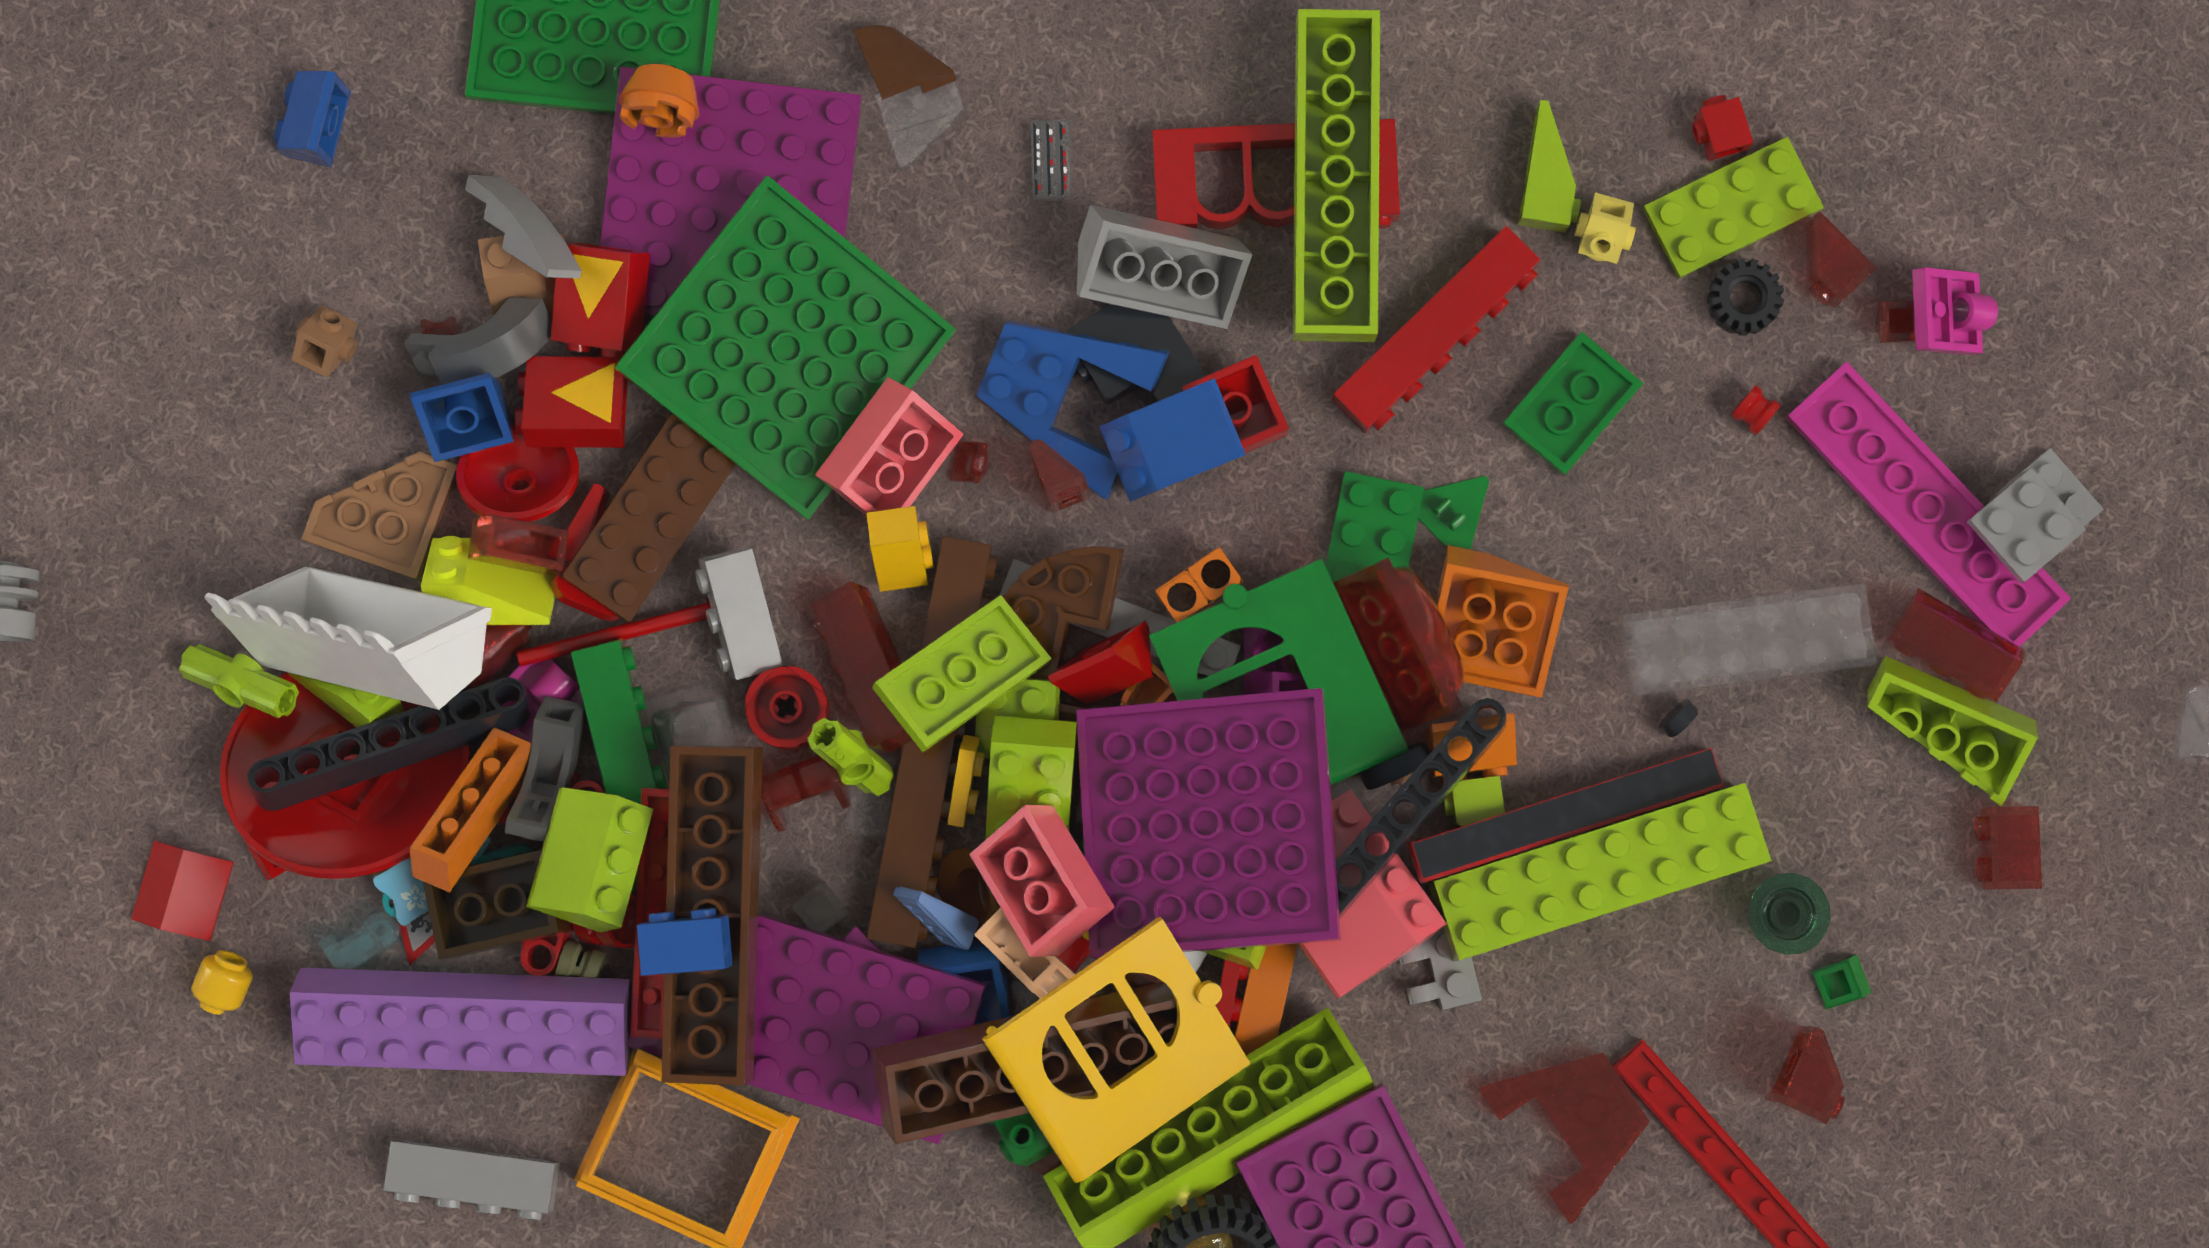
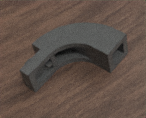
(494, 347)
(550, 767)

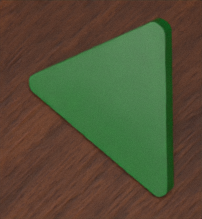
(1454, 511)

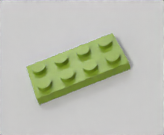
(1733, 207)
(961, 673)

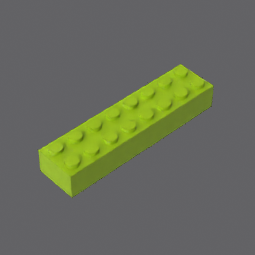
(1336, 175)
(1599, 872)
(1195, 1151)

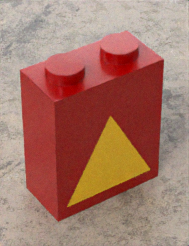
(605, 303)
(572, 402)

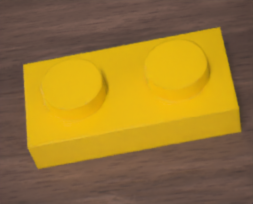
(964, 798)

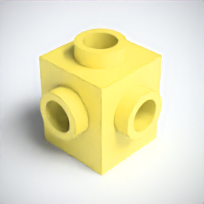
(1605, 228)

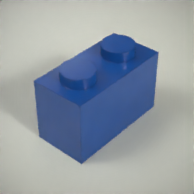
(684, 943)

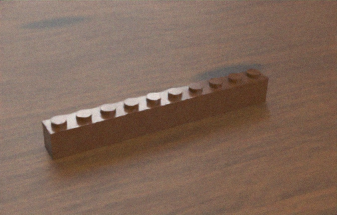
(923, 777)

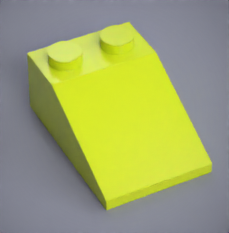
(512, 593)

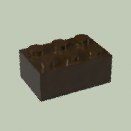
(489, 908)

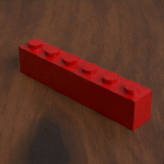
(1436, 329)

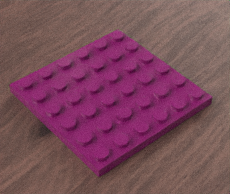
(685, 189)
(1211, 820)

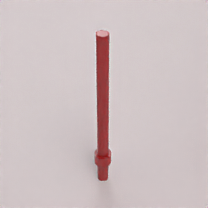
(625, 631)

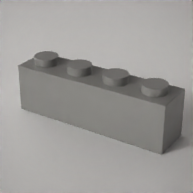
(471, 1177)

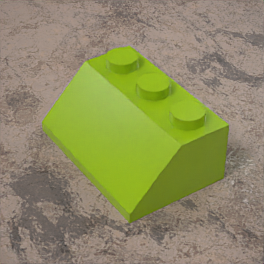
(590, 858)

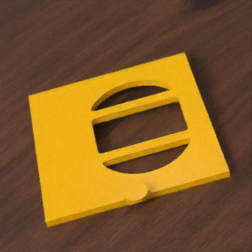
(1100, 1127)

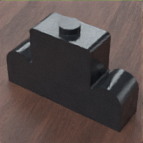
(1146, 330)

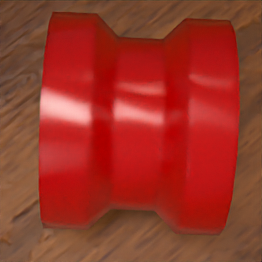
(1755, 410)

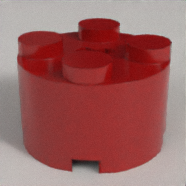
(785, 684)

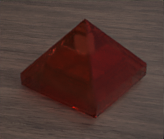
(970, 462)

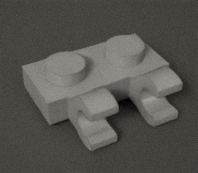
(1452, 982)

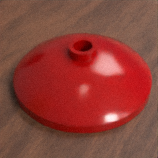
(494, 477)

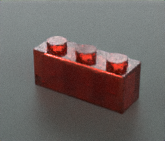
(1956, 646)

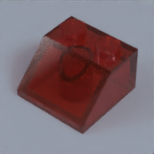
(1809, 1078)

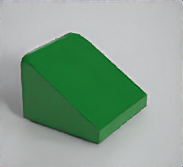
(1841, 982)

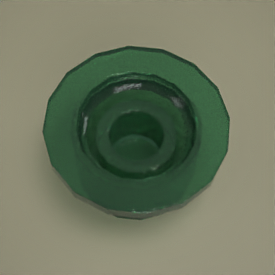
(1789, 913)

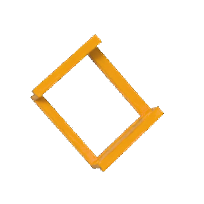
(780, 1124)

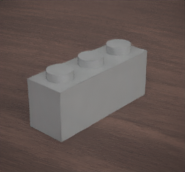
(738, 613)

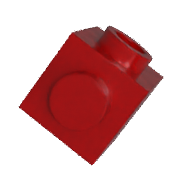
(1722, 127)

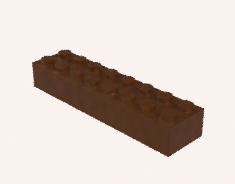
(713, 866)
(956, 1083)

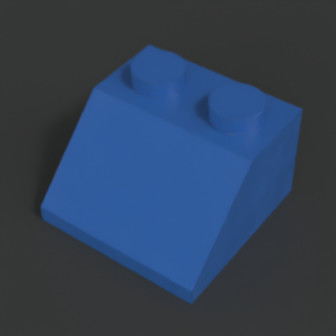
(312, 117)
(463, 416)

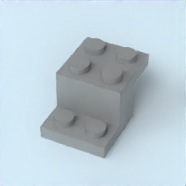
(2035, 516)

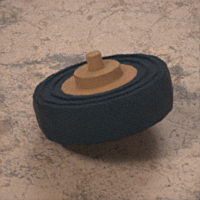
(1396, 769)

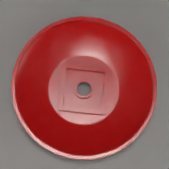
(342, 831)

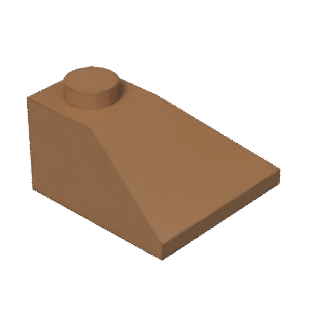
(510, 277)

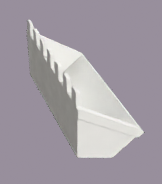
(360, 634)

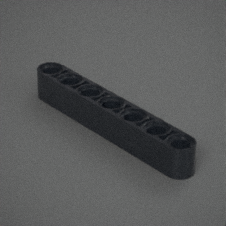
(369, 739)
(1424, 801)

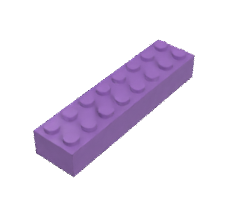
(461, 1021)

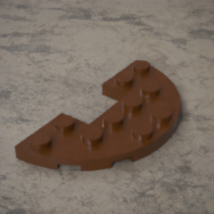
(1065, 589)

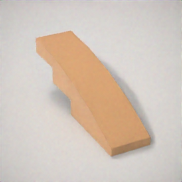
(1036, 973)

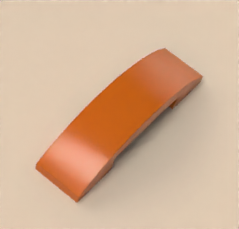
(1265, 998)

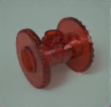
(798, 784)

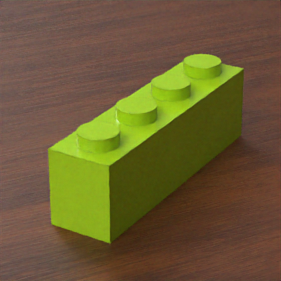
(1966, 732)

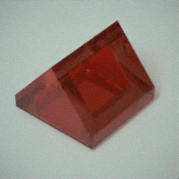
(1895, 321)

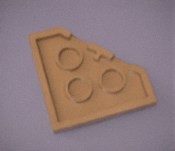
(386, 515)

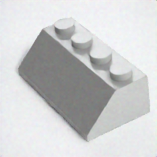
(1160, 267)

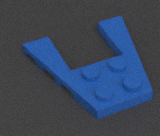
(1033, 375)

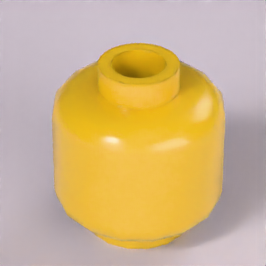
(222, 982)

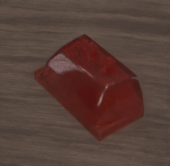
(1404, 641)

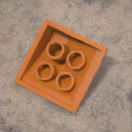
(1500, 619)

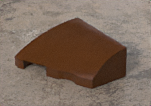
(899, 62)

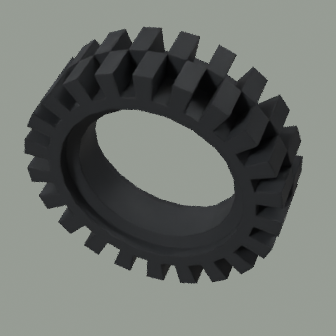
(1210, 1220)

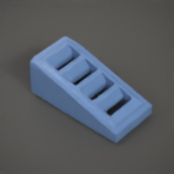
(941, 919)

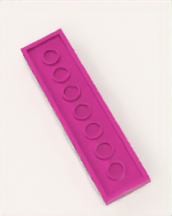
(1921, 503)

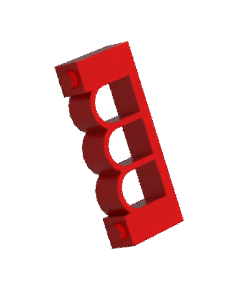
(1176, 179)

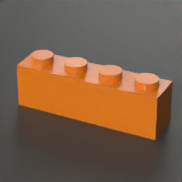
(470, 810)

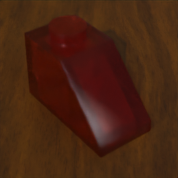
(1832, 262)

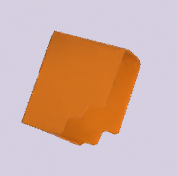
(1195, 580)

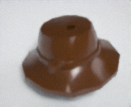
(964, 886)

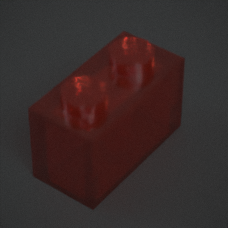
(518, 544)
(2009, 848)

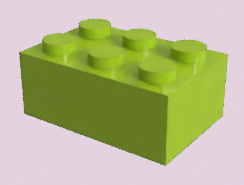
(1029, 767)

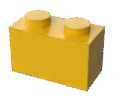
(899, 548)

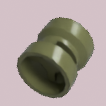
(581, 962)

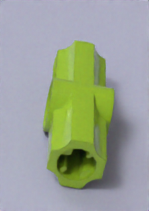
(238, 680)
(851, 757)

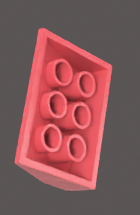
(1384, 920)

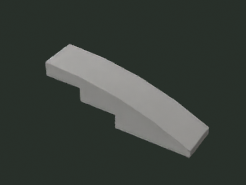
(526, 228)

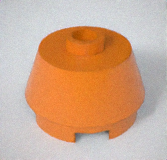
(660, 99)

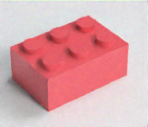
(889, 451)
(1041, 880)

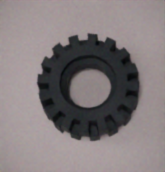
(1759, 277)

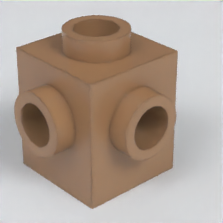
(324, 341)

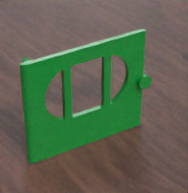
(1319, 636)

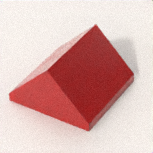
(1107, 665)
(182, 891)

